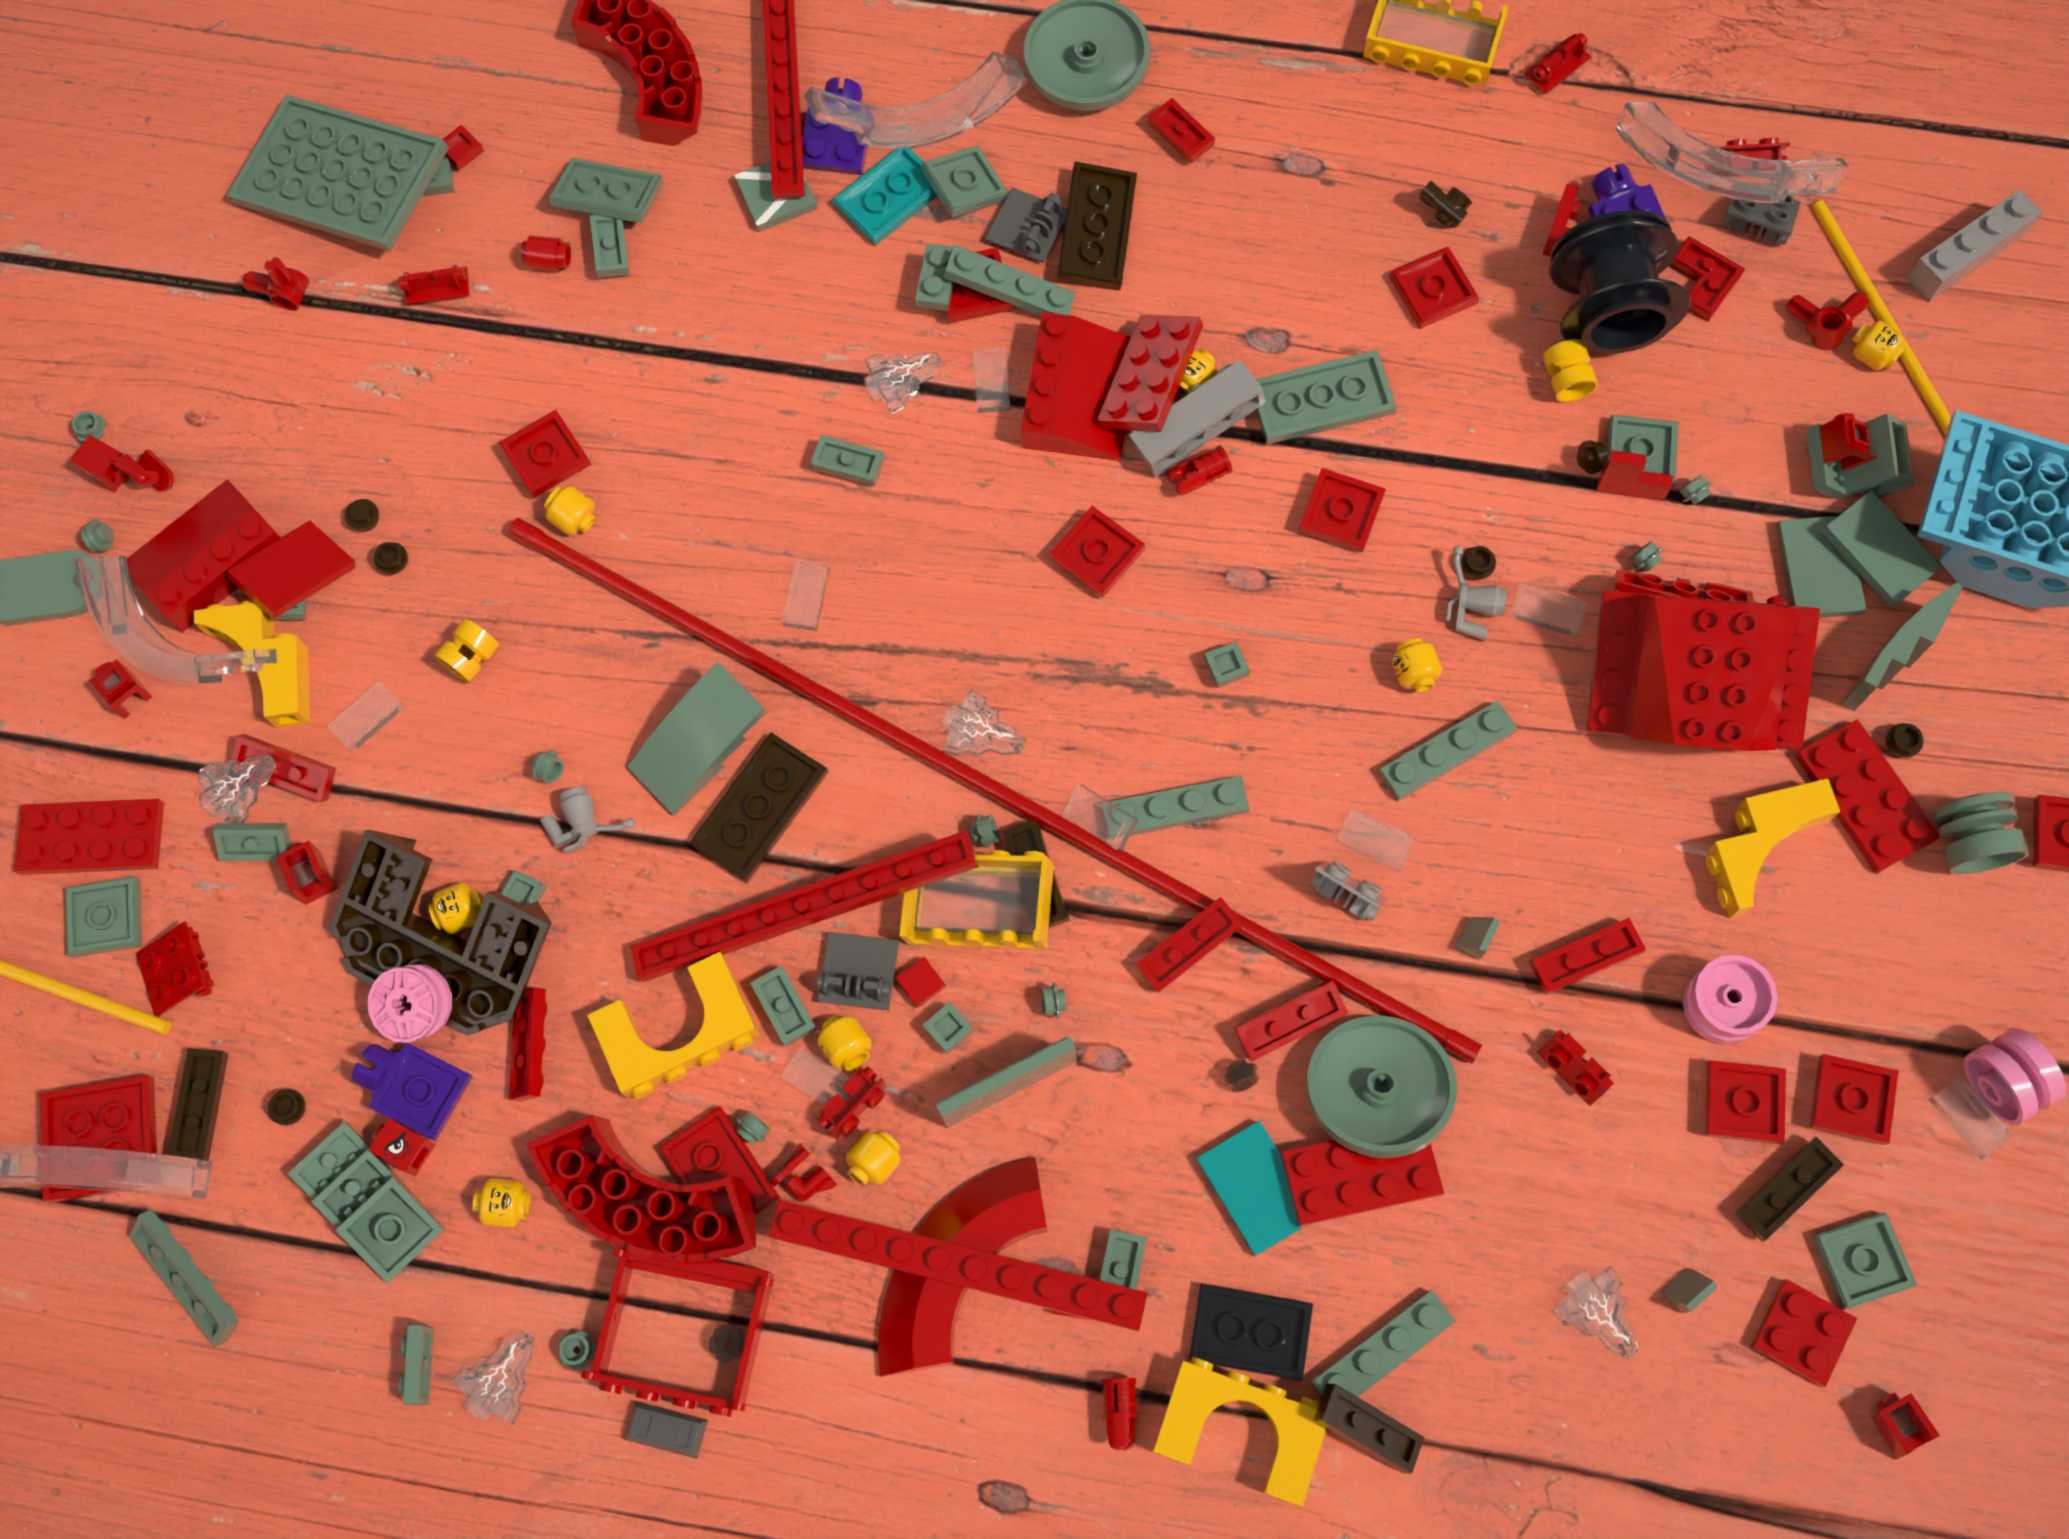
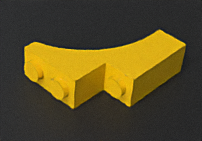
(282, 683)
(1765, 822)

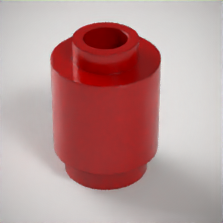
(546, 253)

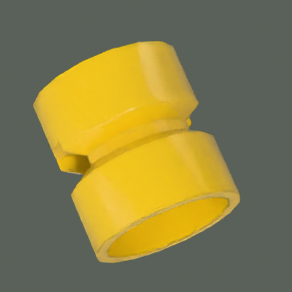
(1569, 370)
(474, 641)

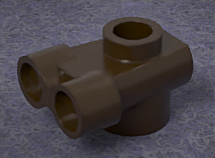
(1449, 206)

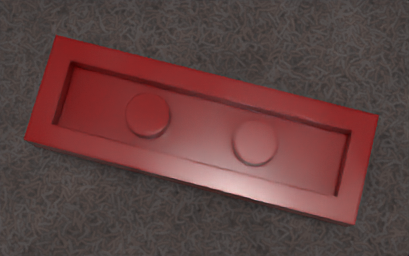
(292, 771)
(1189, 944)
(1587, 956)
(1290, 1020)
(528, 1046)

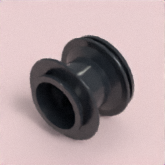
(1615, 271)

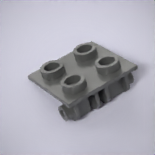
(1775, 217)
(1028, 224)
(858, 971)

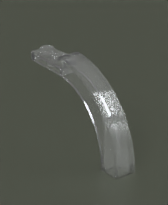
(926, 121)
(1719, 171)
(124, 625)
(104, 1170)

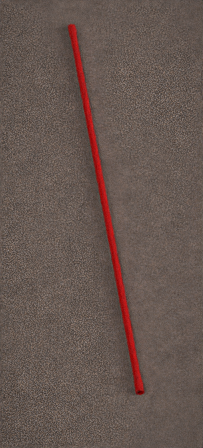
(536, 538)

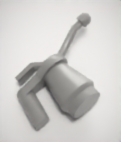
(1482, 599)
(579, 811)

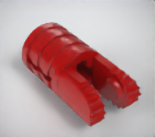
(1200, 470)
(1120, 1411)

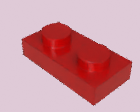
(1181, 130)
(1567, 210)

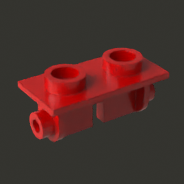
(1559, 63)
(1766, 149)
(435, 285)
(1586, 1079)
(863, 1094)

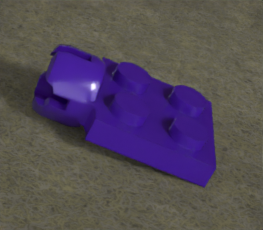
(830, 146)
(1619, 193)
(412, 1087)

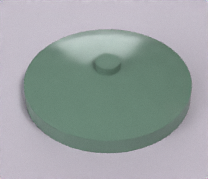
(1086, 53)
(1381, 1086)

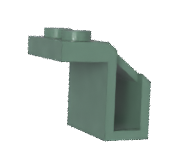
(1883, 475)

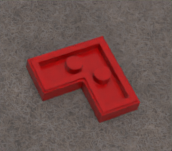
(1713, 276)
(1625, 476)

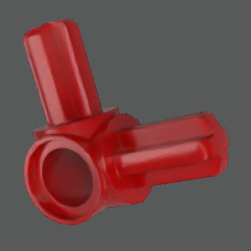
(282, 284)
(1833, 317)

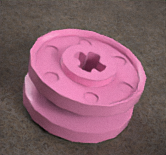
(394, 1014)

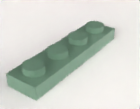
(1006, 283)
(1447, 750)
(1186, 805)
(183, 1277)
(1388, 1347)

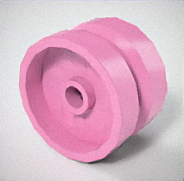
(1750, 994)
(2015, 1076)

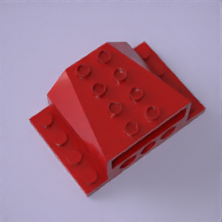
(1702, 671)

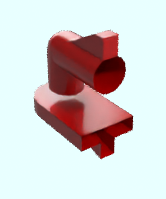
(147, 471)
(815, 1183)

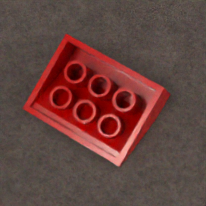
(1069, 386)
(190, 558)

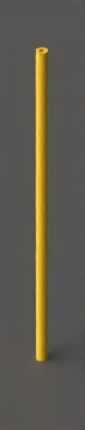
(1881, 312)
(84, 998)

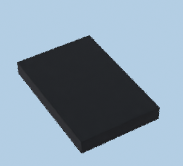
(1251, 1332)

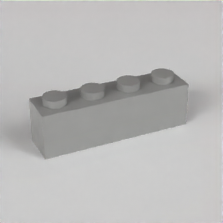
(1974, 245)
(1200, 417)

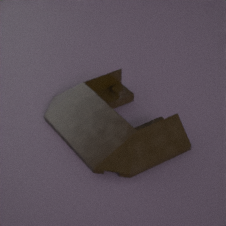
(383, 933)

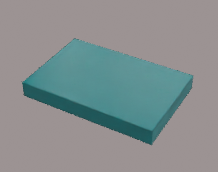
(886, 195)
(1252, 1187)

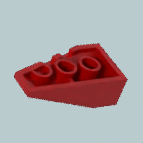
(1653, 584)

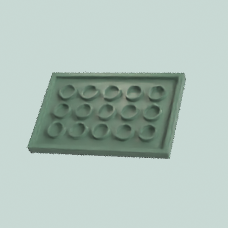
(338, 172)

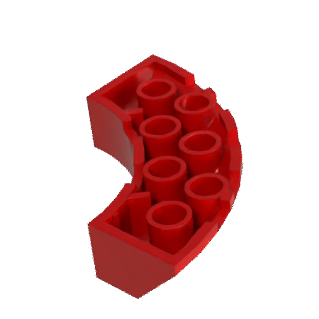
(656, 57)
(636, 1208)
(982, 1215)

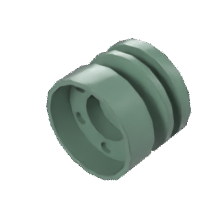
(1979, 826)

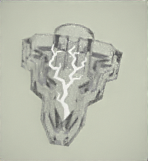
(899, 377)
(978, 728)
(234, 786)
(1598, 1311)
(497, 1380)

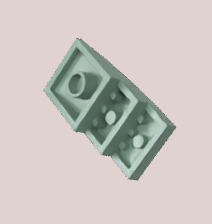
(1903, 647)
(696, 738)
(366, 1201)

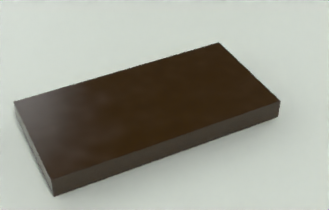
(1097, 226)
(758, 807)

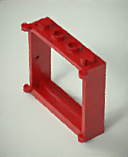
(706, 1272)

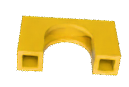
(724, 1028)
(1202, 1390)

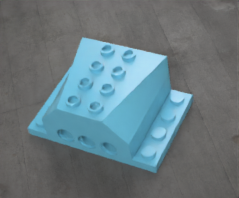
(2002, 512)

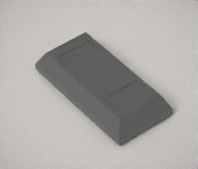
(666, 1430)

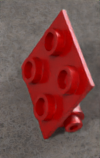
(174, 968)

